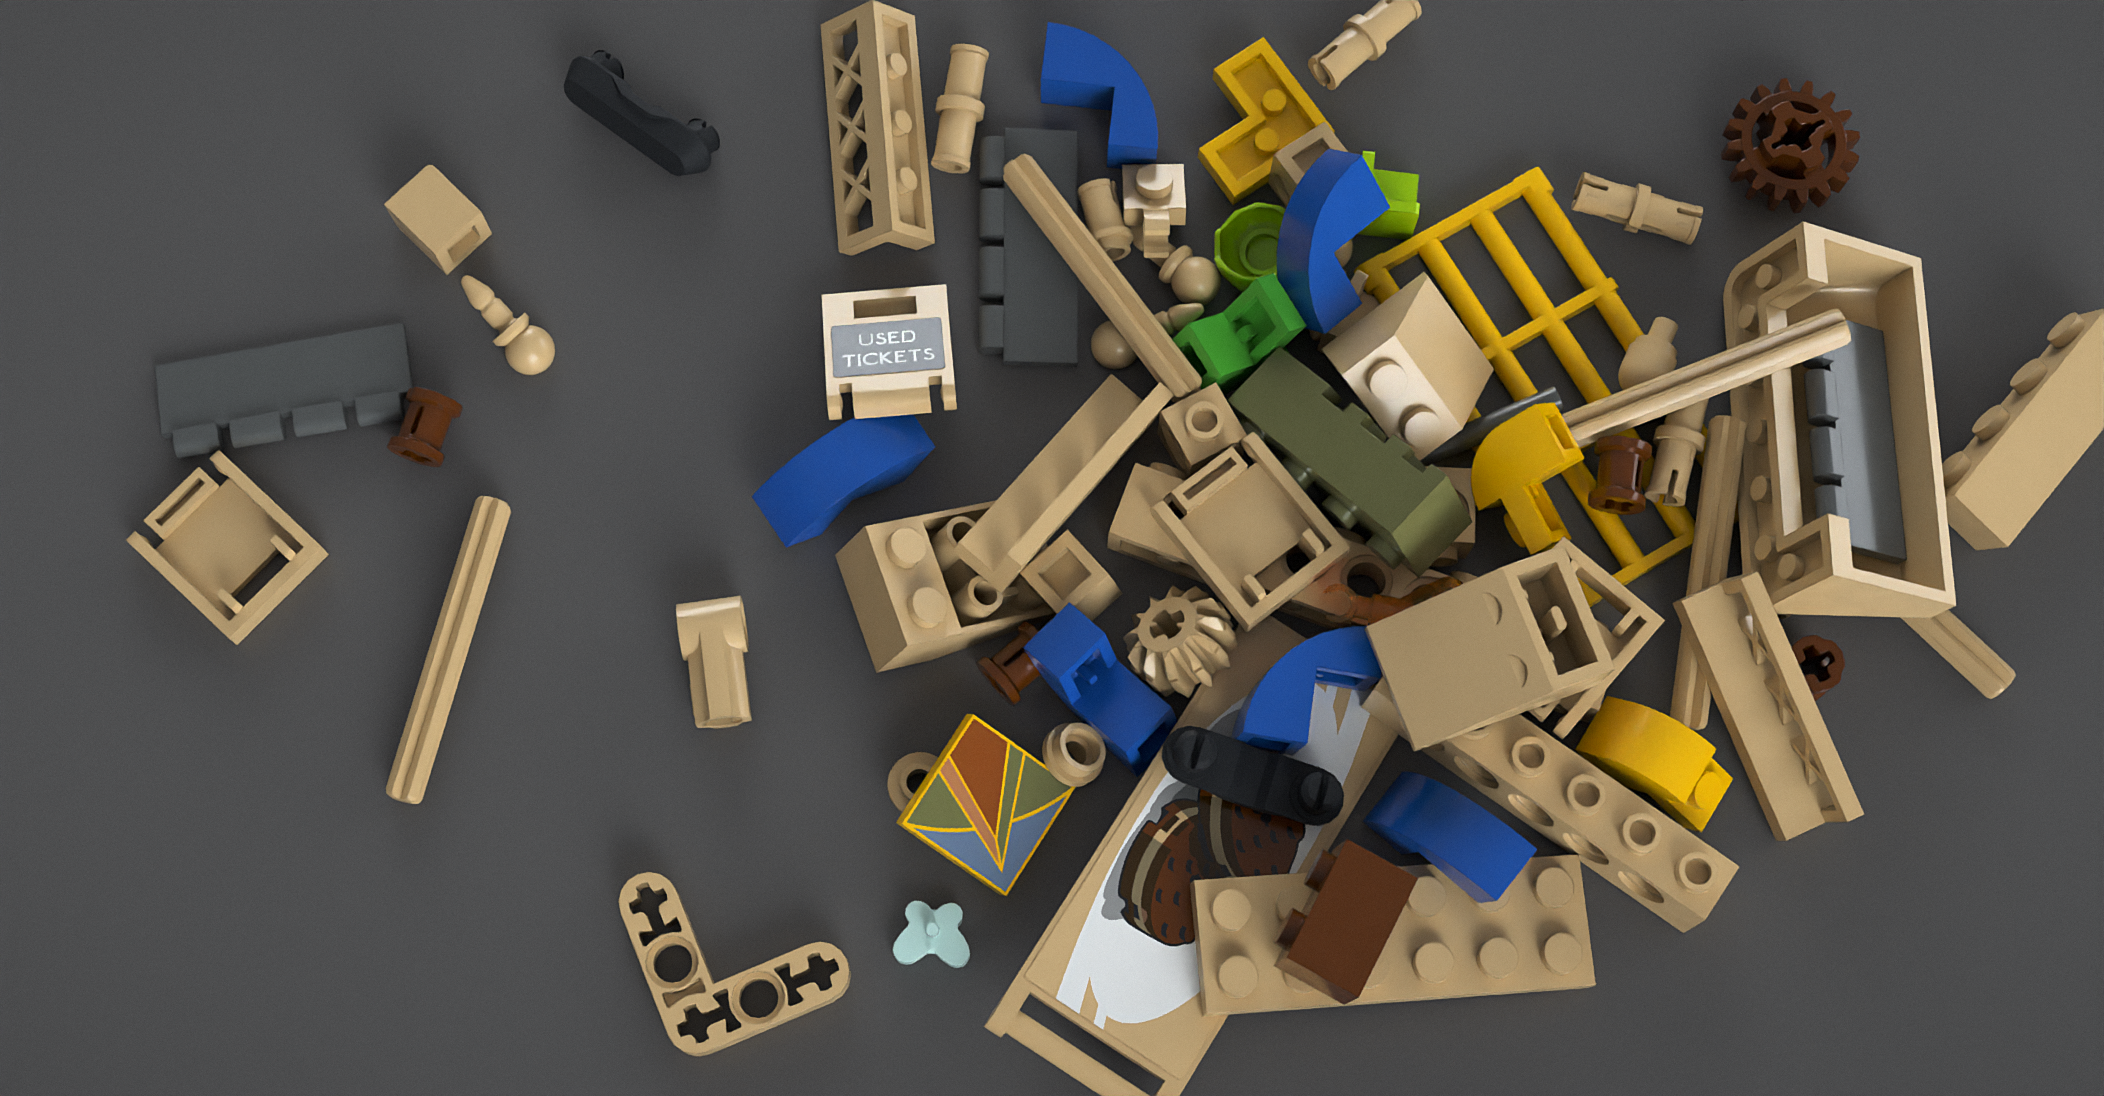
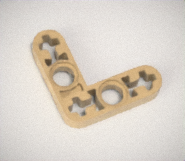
(699, 988)

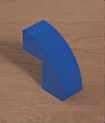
(1093, 75)
(1323, 214)
(837, 469)
(1099, 689)
(1280, 703)
(1451, 833)

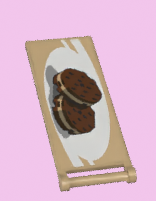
(1124, 936)

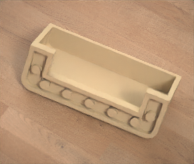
(1809, 559)

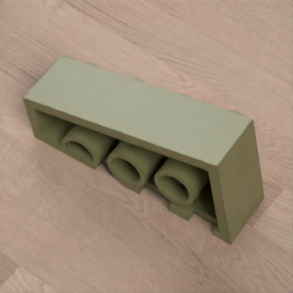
(1342, 454)

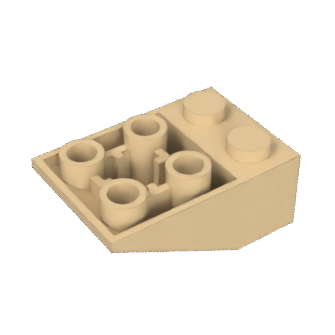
(921, 597)
(1490, 649)

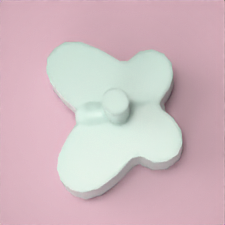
(932, 933)

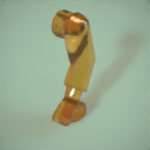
(1383, 606)

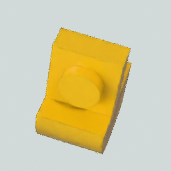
(1511, 474)
(1657, 758)

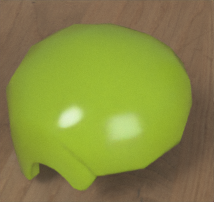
(1248, 244)

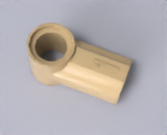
(714, 643)

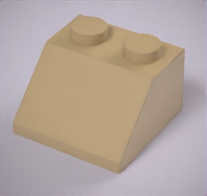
(1413, 366)

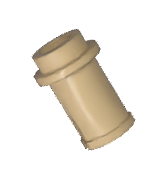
(1105, 217)

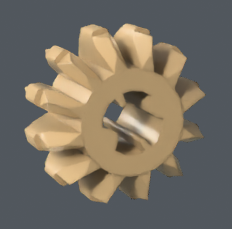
(1180, 641)

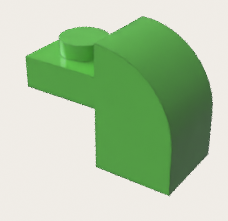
(1241, 338)

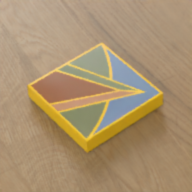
(985, 804)

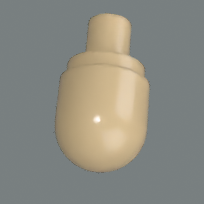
(1650, 354)

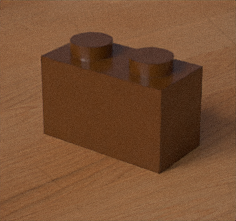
(1343, 920)

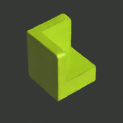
(1401, 194)

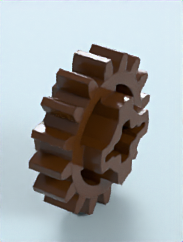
(1787, 170)

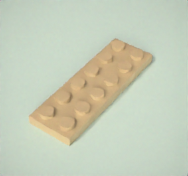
(1437, 950)

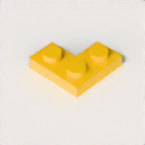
(1273, 116)

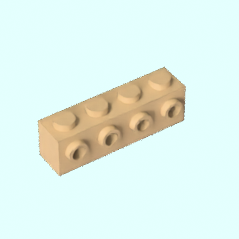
(2031, 437)

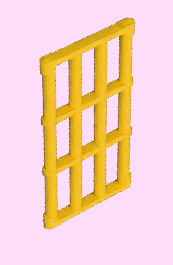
(1546, 321)

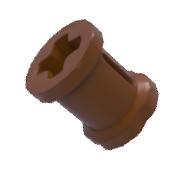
(425, 427)
(1620, 475)
(1814, 651)
(1011, 667)

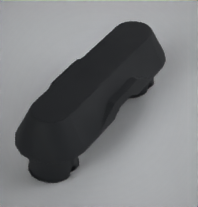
(599, 90)
(1252, 776)

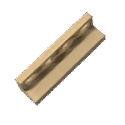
(889, 123)
(1058, 481)
(1767, 706)

